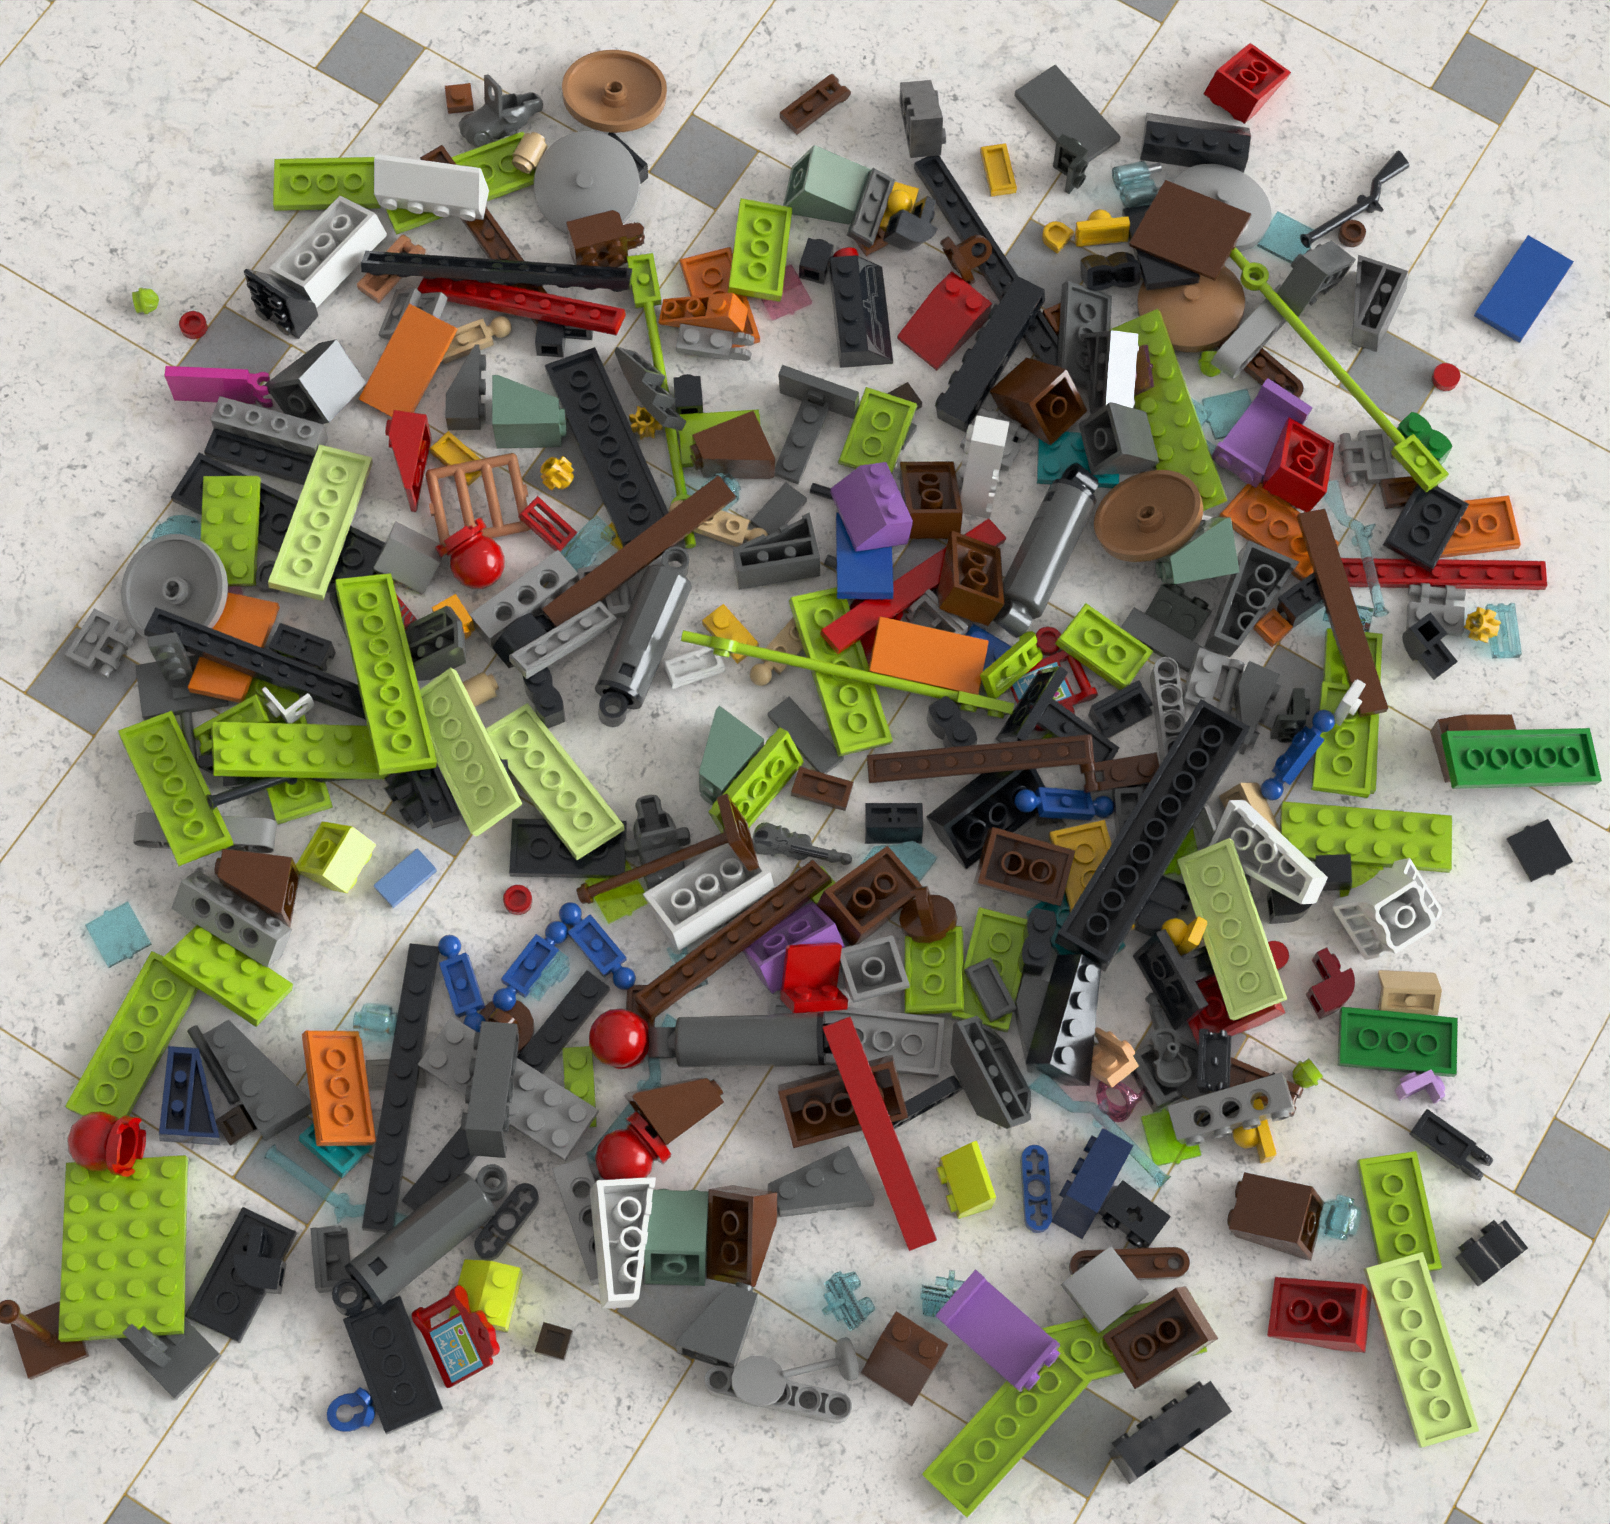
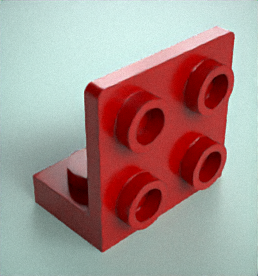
(812, 978)

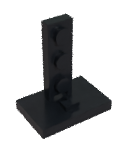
(1041, 709)
(1175, 977)

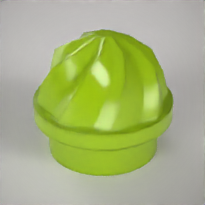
(145, 300)
(1205, 364)
(1306, 1074)

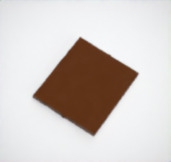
(1190, 230)

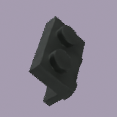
(1071, 160)
(1179, 611)
(1288, 725)

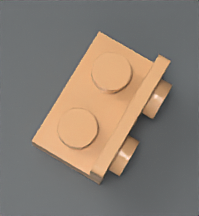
(1112, 1058)

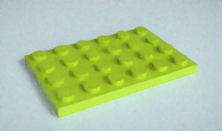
(124, 1250)

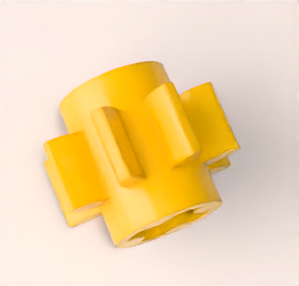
(644, 423)
(557, 473)
(1482, 624)

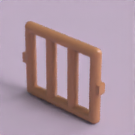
(485, 465)

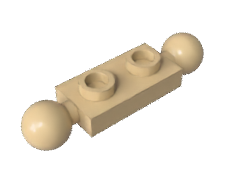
(476, 333)
(726, 528)
(787, 642)

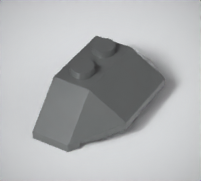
(436, 643)
(989, 1074)

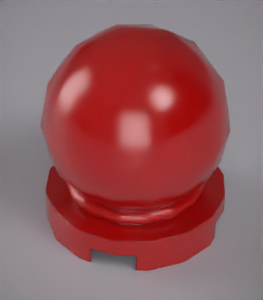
(473, 557)
(619, 1039)
(105, 1142)
(630, 1151)

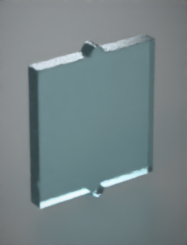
(1284, 237)
(1226, 411)
(118, 934)

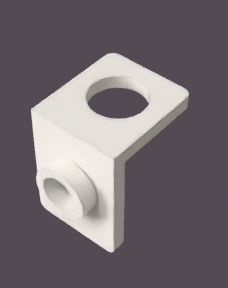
(290, 714)
(1205, 826)

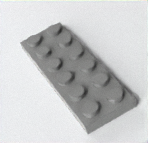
(910, 1038)
(538, 1105)

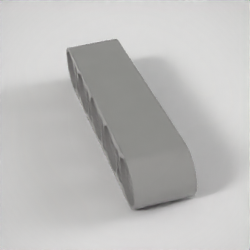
(1249, 339)
(1164, 711)
(247, 833)
(791, 1403)

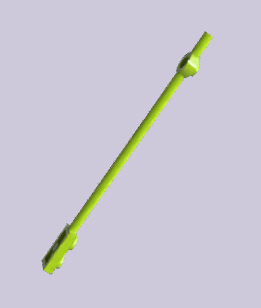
(647, 295)
(1408, 451)
(967, 701)

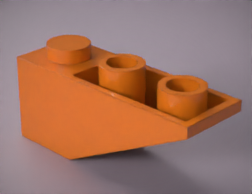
(709, 311)

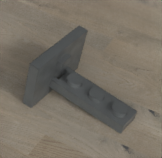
(817, 399)
(166, 681)
(171, 1359)

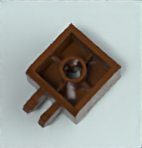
(603, 239)

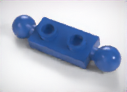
(1297, 755)
(1064, 803)
(597, 946)
(529, 965)
(461, 982)

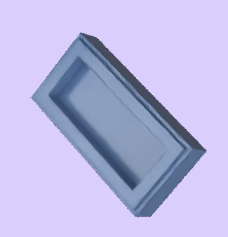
(405, 878)

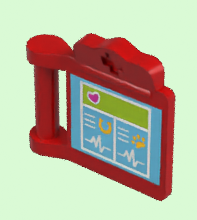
(1064, 694)
(462, 1342)

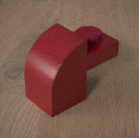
(1335, 988)

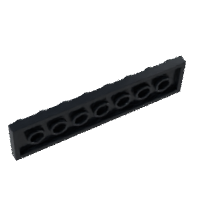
(607, 443)
(275, 514)

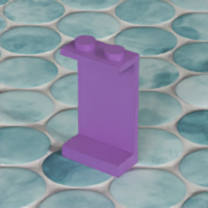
(1256, 433)
(999, 1332)

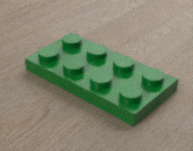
(1397, 1041)

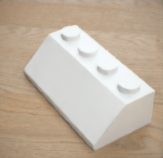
(430, 187)
(329, 250)
(706, 895)

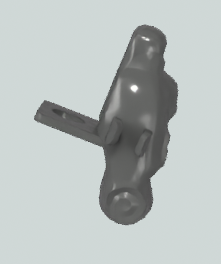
(499, 115)
(655, 837)

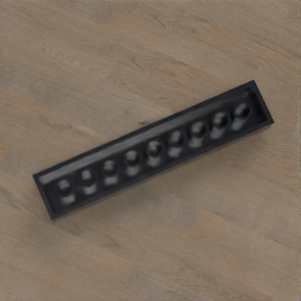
(1152, 834)

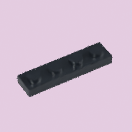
(258, 456)

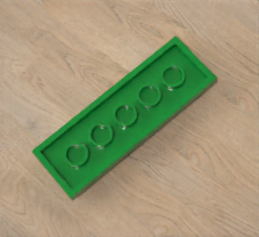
(1520, 758)

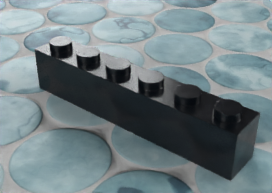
(990, 353)

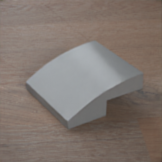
(429, 302)
(1104, 1289)

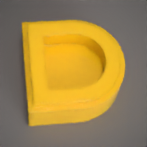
(1056, 235)

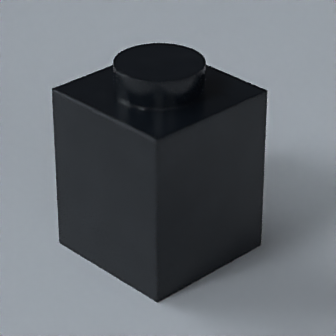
(816, 260)
(688, 394)
(1337, 870)

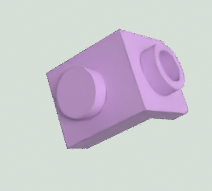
(1412, 1084)

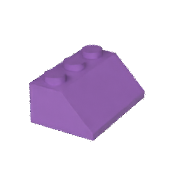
(872, 508)
(803, 926)

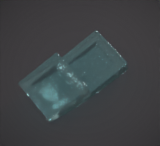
(588, 542)

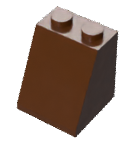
(1040, 399)
(734, 448)
(261, 880)
(675, 1106)
(1276, 1214)
(904, 1358)

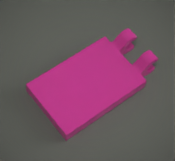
(209, 384)

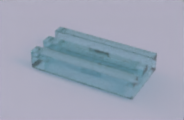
(1514, 632)

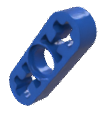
(1027, 1167)

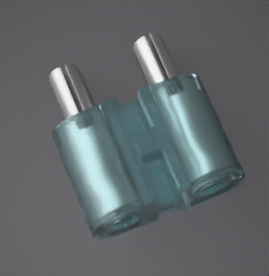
(1135, 183)

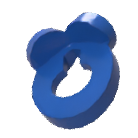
(365, 1418)

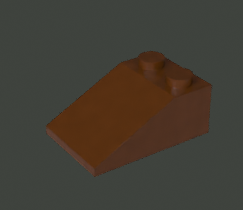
(931, 498)
(971, 579)
(1466, 723)
(1024, 866)
(869, 896)
(739, 1232)
(1160, 1336)

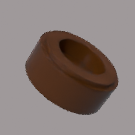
(1352, 233)

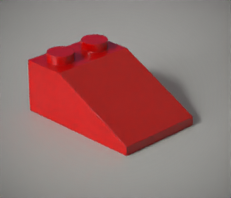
(1246, 83)
(945, 320)
(410, 443)
(1299, 466)
(1216, 1017)
(1320, 1313)

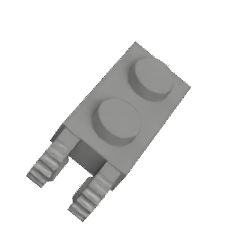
(713, 343)

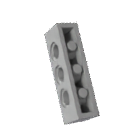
(268, 426)
(552, 569)
(231, 918)
(1185, 1113)
(568, 1178)

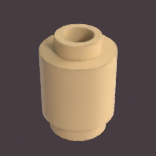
(529, 152)
(481, 688)

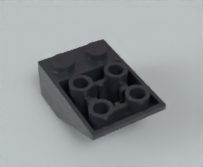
(280, 303)

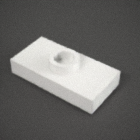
(693, 667)
(1350, 702)

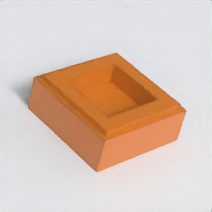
(1272, 627)

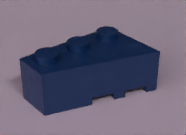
(186, 1101)
(1092, 1182)

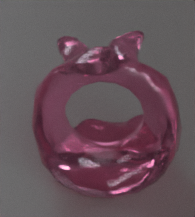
(1116, 1112)

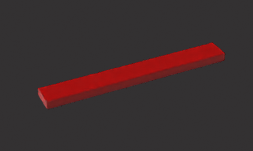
(528, 304)
(1457, 573)
(906, 591)
(879, 1133)

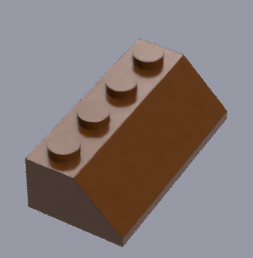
(822, 1109)

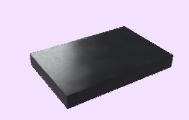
(1425, 526)

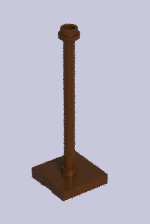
(735, 834)
(38, 1338)

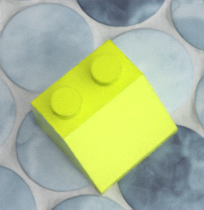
(335, 856)
(966, 1181)
(492, 1289)

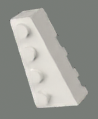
(982, 464)
(1268, 854)
(620, 1236)

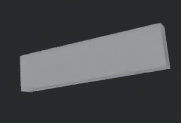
(562, 639)

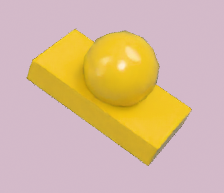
(900, 198)
(1101, 229)
(1185, 936)
(1258, 1137)

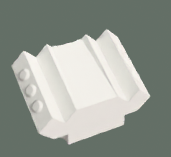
(1388, 910)

